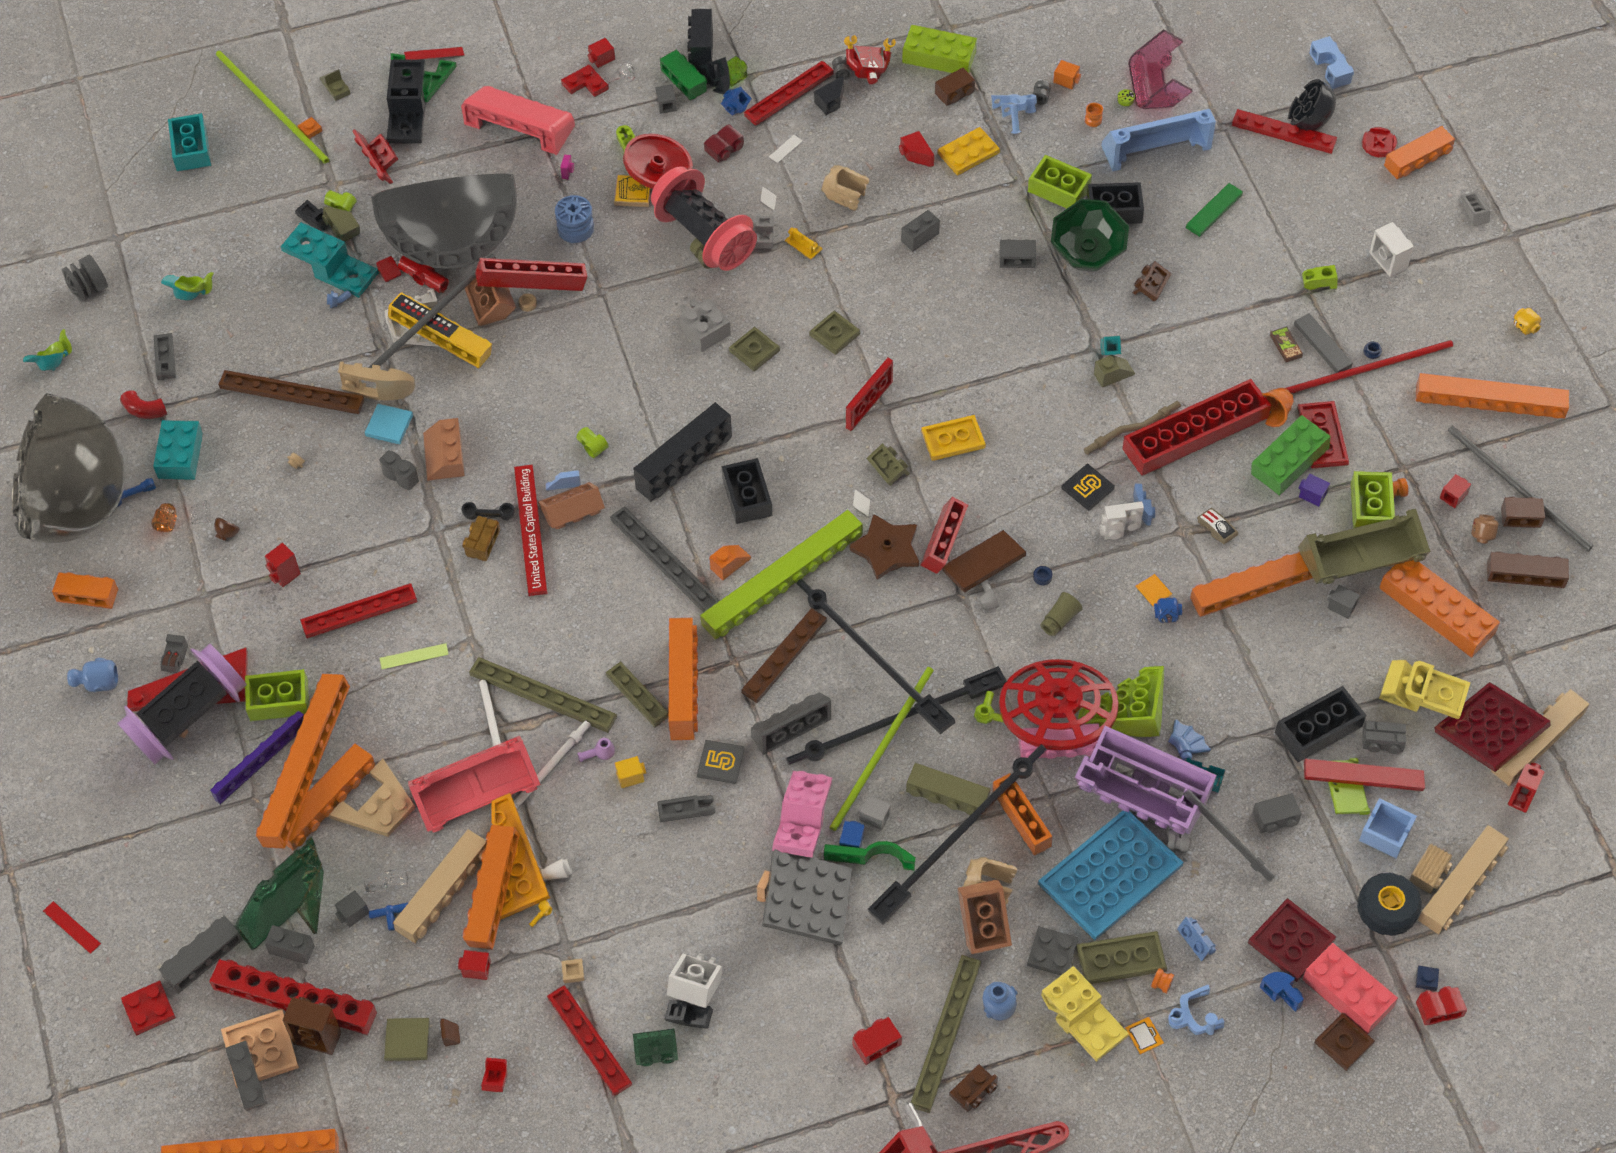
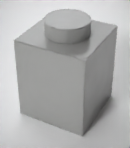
(874, 812)

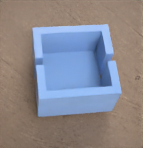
(1387, 828)

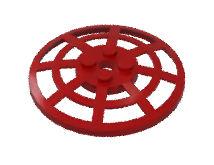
(1056, 708)

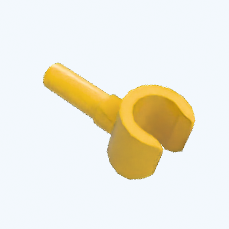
(545, 910)

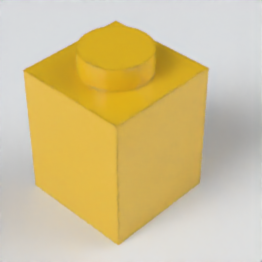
(630, 772)

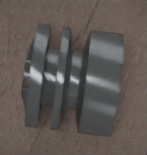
(82, 279)

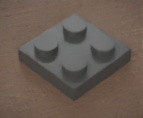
(1052, 951)

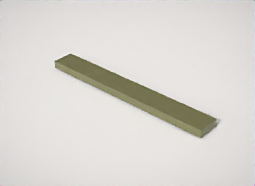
(543, 694)
(945, 1034)

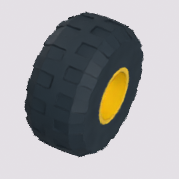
(1389, 904)

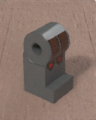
(174, 653)

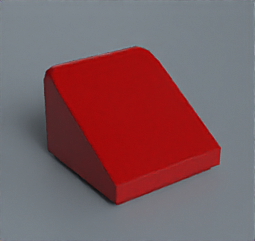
(388, 269)

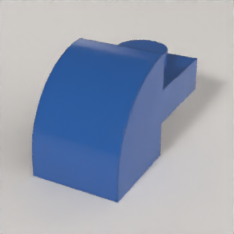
(1280, 985)

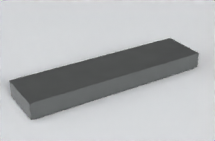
(1323, 343)

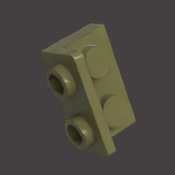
(887, 463)

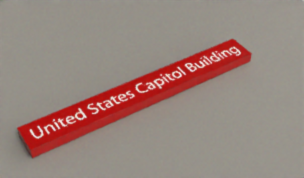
(530, 530)

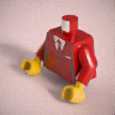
(868, 61)

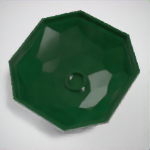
(1089, 234)

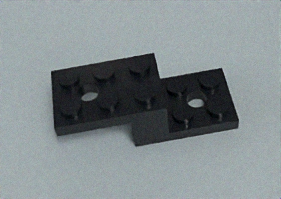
(406, 101)

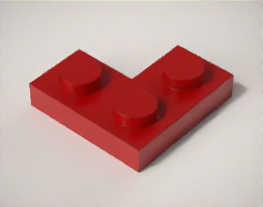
(587, 78)

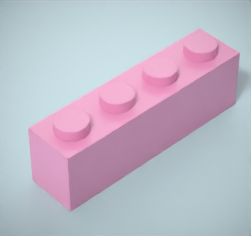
(1027, 749)

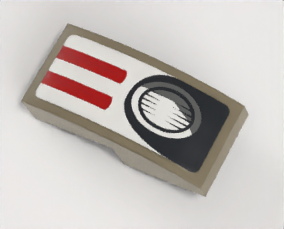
(1220, 527)

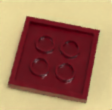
(1291, 939)

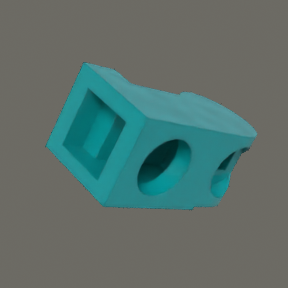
(1110, 345)

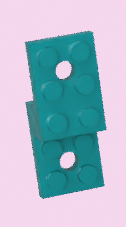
(329, 259)

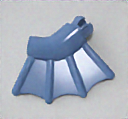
(1187, 741)

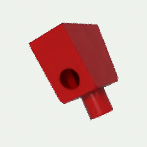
(1529, 779)

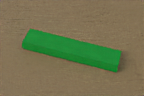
(1214, 209)

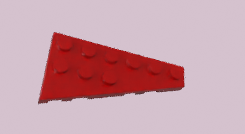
(144, 694)

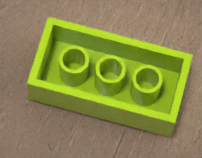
(938, 49)

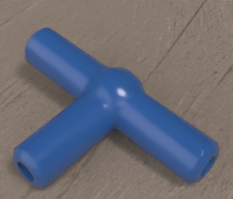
(389, 912)

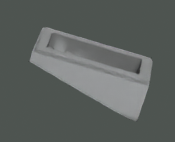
(1476, 210)

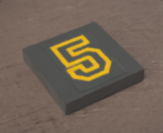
(720, 761)

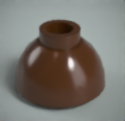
(225, 529)

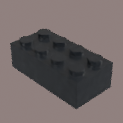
(1320, 724)

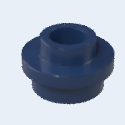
(1370, 347)

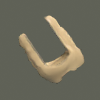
(844, 186)
(990, 868)

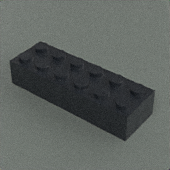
(683, 452)

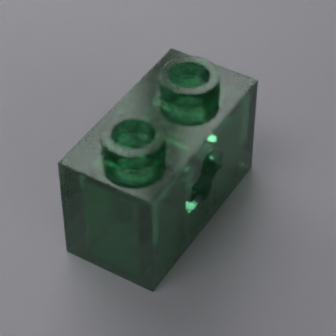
(645, 1043)

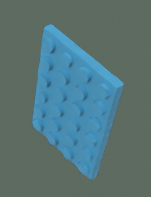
(1110, 874)

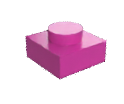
(566, 167)

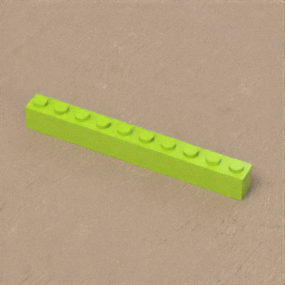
(781, 575)

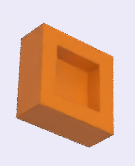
(310, 127)

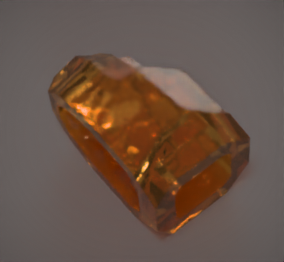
(164, 518)

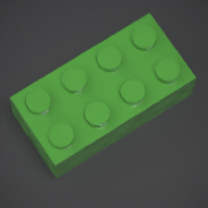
(1290, 455)

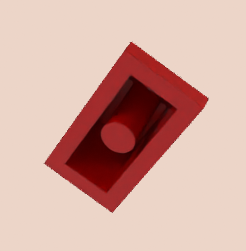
(916, 149)

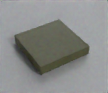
(834, 332)
(754, 348)
(407, 1039)

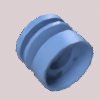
(574, 219)

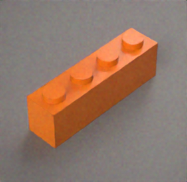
(1419, 152)
(1024, 817)

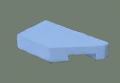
(564, 480)

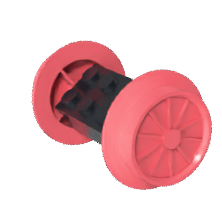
(680, 198)

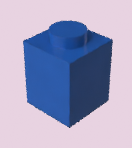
(852, 834)

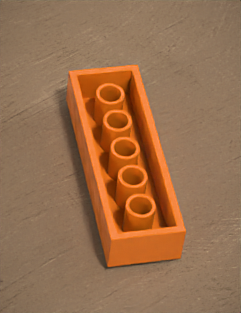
(1440, 606)
(683, 678)

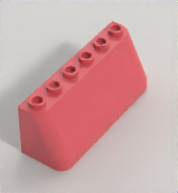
(519, 114)

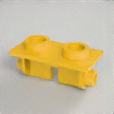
(803, 243)

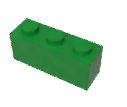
(683, 75)

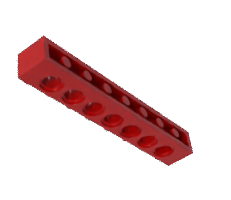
(226, 970)

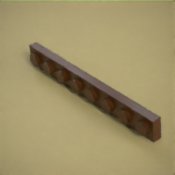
(291, 392)

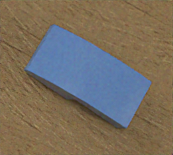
(1148, 511)

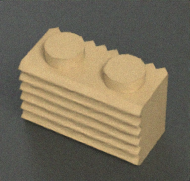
(1431, 868)

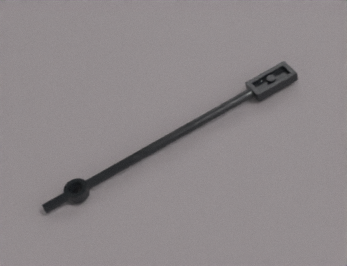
(974, 686)
(926, 706)
(898, 894)

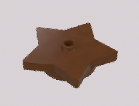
(887, 546)

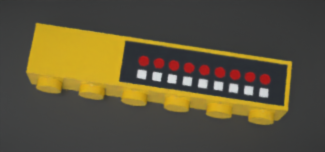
(441, 330)

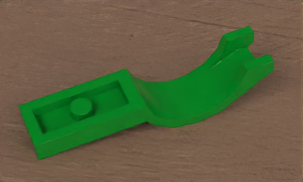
(861, 855)

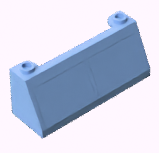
(1195, 127)

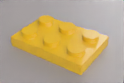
(968, 151)
(953, 437)

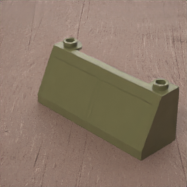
(1365, 548)

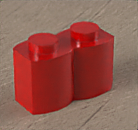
(1441, 1005)

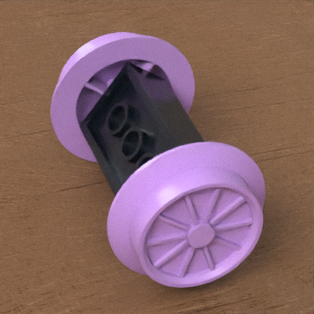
(182, 703)

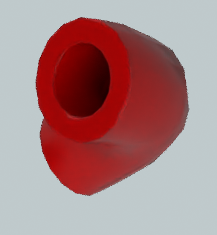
(141, 408)

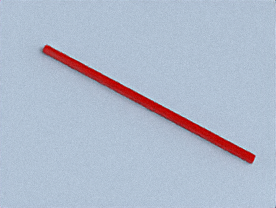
(1371, 366)

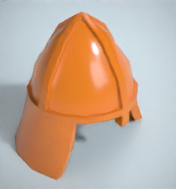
(1281, 404)

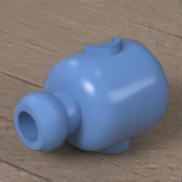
(95, 675)
(999, 1001)

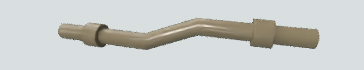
(1102, 441)

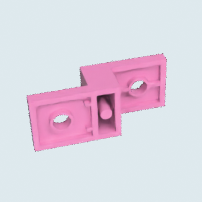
(802, 813)

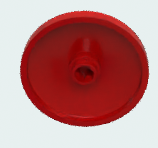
(653, 155)

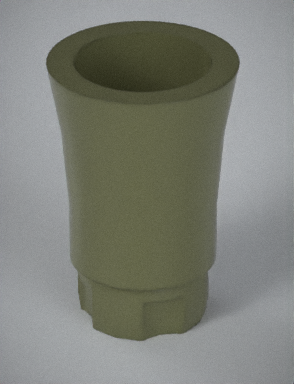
(1061, 613)

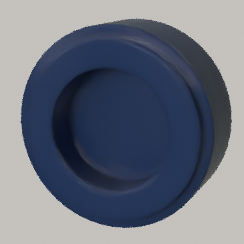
(1042, 575)

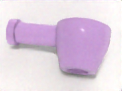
(601, 752)

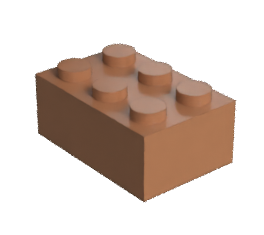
(984, 916)

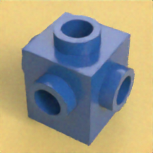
(735, 100)

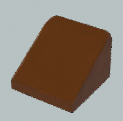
(449, 1032)

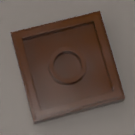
(1344, 1041)

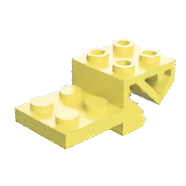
(1424, 687)
(1083, 1014)

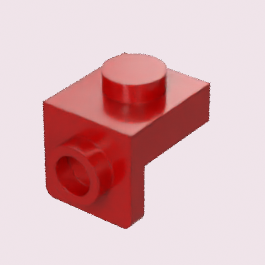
(494, 1075)

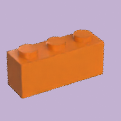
(85, 590)

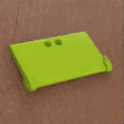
(1349, 797)

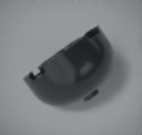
(1318, 104)

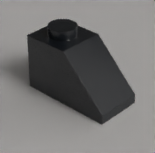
(830, 96)

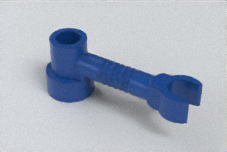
(147, 485)

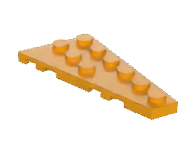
(526, 882)

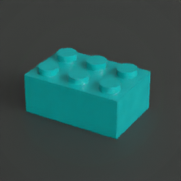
(189, 142)
(178, 450)

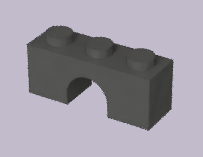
(246, 1075)

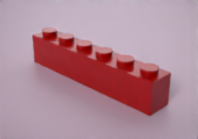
(531, 274)

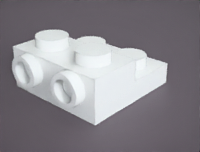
(1120, 518)

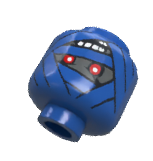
(1167, 610)

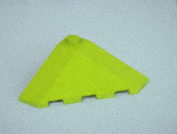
(1138, 704)

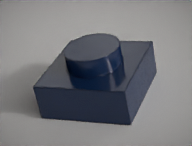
(1427, 978)

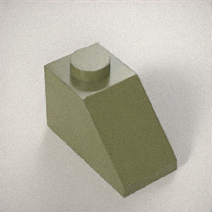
(1111, 370)

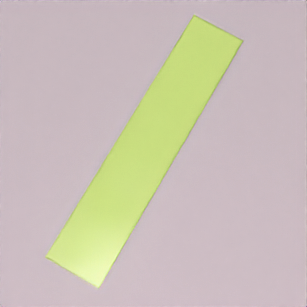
(413, 656)

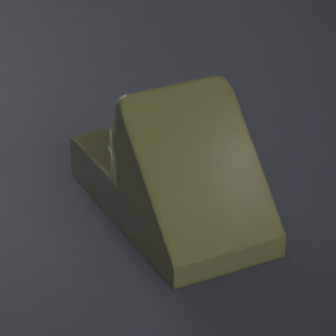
(335, 84)

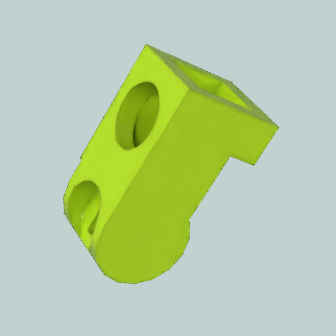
(1320, 277)

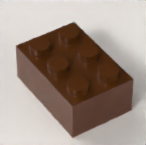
(312, 1025)

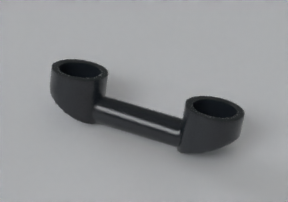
(505, 511)

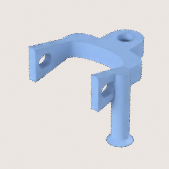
(1024, 102)
(1185, 1018)

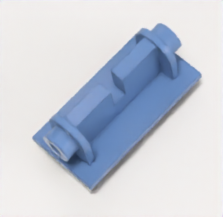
(1192, 934)

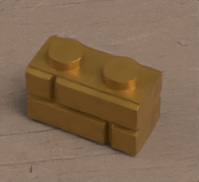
(481, 538)

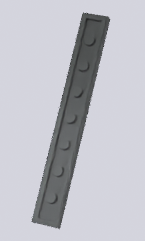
(664, 559)

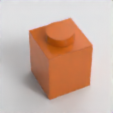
(1067, 74)

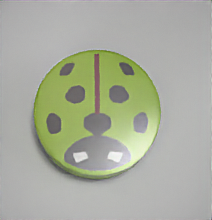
(1125, 97)

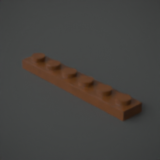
(784, 655)

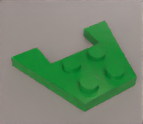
(432, 80)

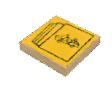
(631, 193)

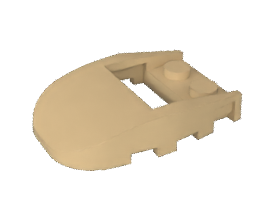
(389, 384)

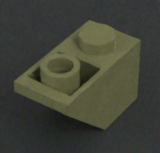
(342, 223)

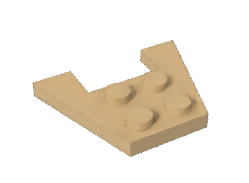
(383, 810)

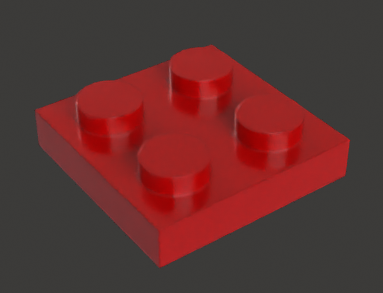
(148, 1007)

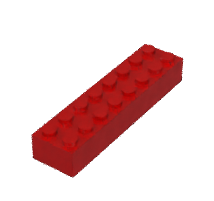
(1196, 427)

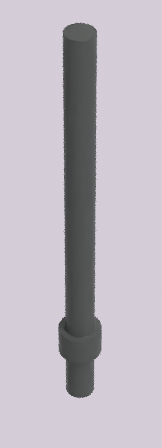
(1256, 863)

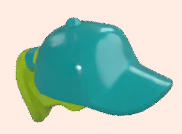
(188, 287)
(53, 355)

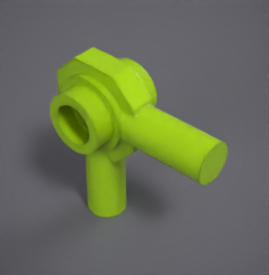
(984, 713)

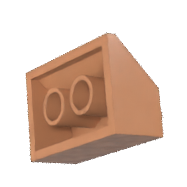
(489, 303)
(444, 450)
(572, 505)

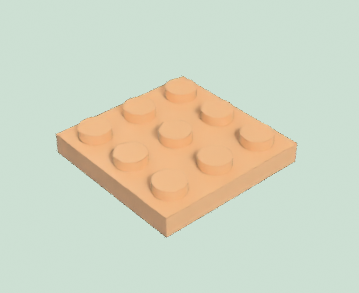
(268, 1043)

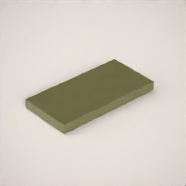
(1121, 957)

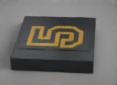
(1088, 487)

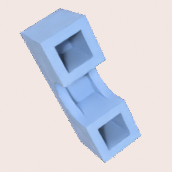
(1327, 51)

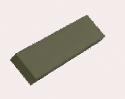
(637, 694)

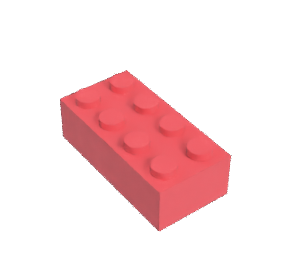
(1349, 988)

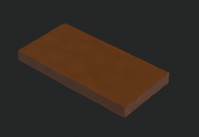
(984, 561)

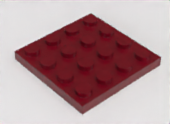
(1493, 727)

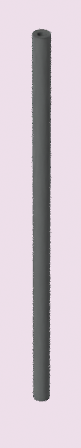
(426, 318)
(1519, 487)

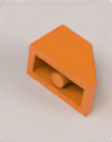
(728, 560)

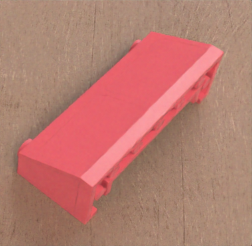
(473, 783)

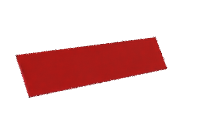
(434, 53)
(70, 926)

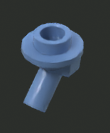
(333, 298)

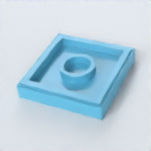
(388, 424)

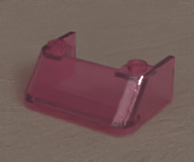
(1148, 77)

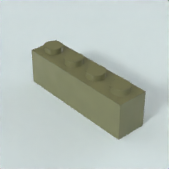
(946, 789)

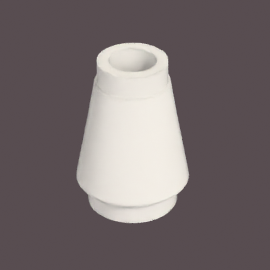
(557, 870)

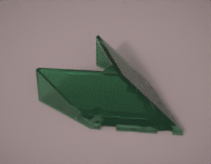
(291, 889)

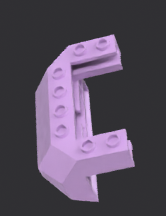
(1149, 784)

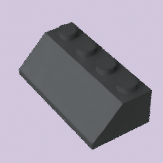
(791, 722)

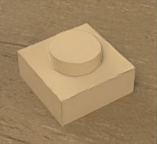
(572, 971)

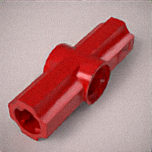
(424, 274)

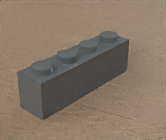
(200, 954)

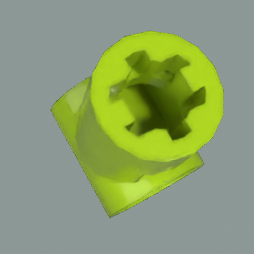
(340, 201)
(592, 443)

